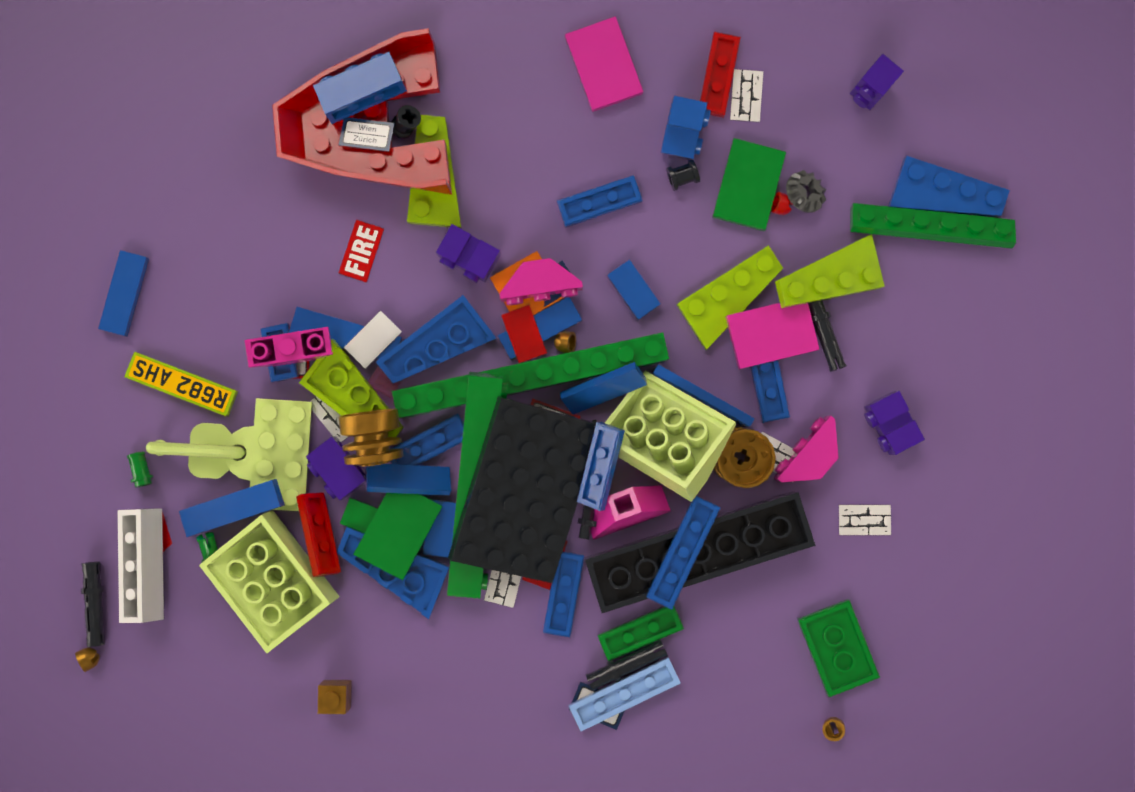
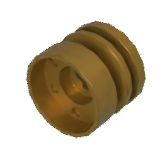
(371, 437)
(758, 460)

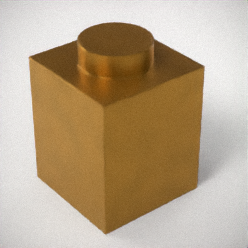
(334, 697)

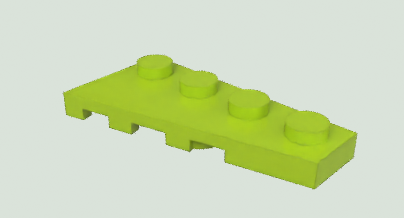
(427, 206)
(836, 275)
(728, 295)
(343, 386)

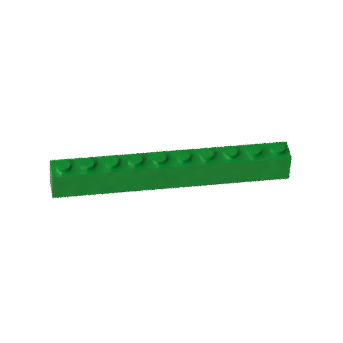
(535, 374)

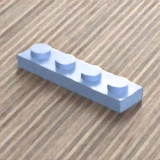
(624, 694)

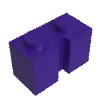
(876, 82)
(468, 254)
(893, 423)
(329, 463)

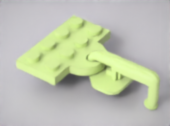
(272, 450)

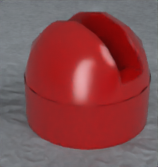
(781, 204)

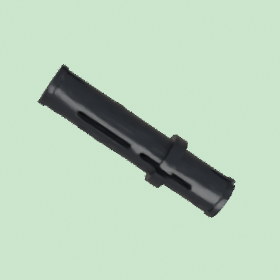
(826, 335)
(93, 603)
(626, 665)

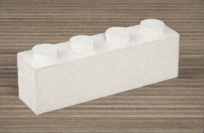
(140, 565)

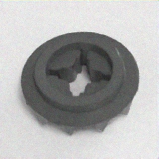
(797, 192)

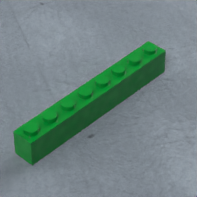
(480, 402)

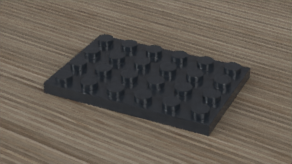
(523, 491)

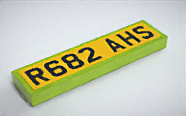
(181, 384)

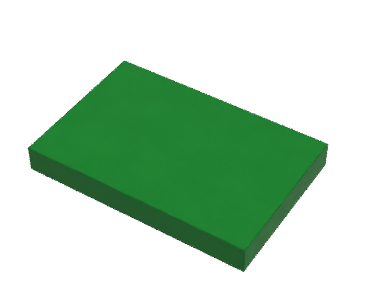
(749, 184)
(398, 532)
(838, 648)

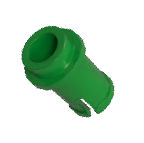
(139, 469)
(207, 549)

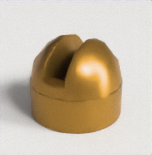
(565, 341)
(87, 658)
(828, 730)

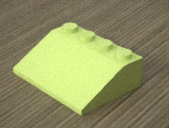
(671, 435)
(268, 580)

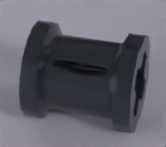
(406, 121)
(683, 175)

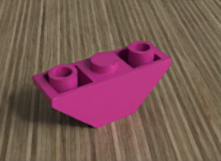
(540, 280)
(288, 348)
(812, 455)
(629, 508)

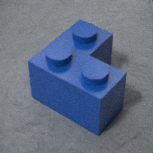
(683, 127)

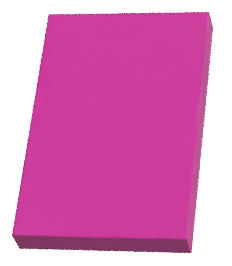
(603, 64)
(771, 334)

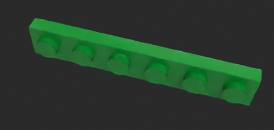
(932, 225)

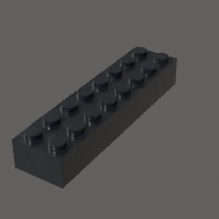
(733, 543)

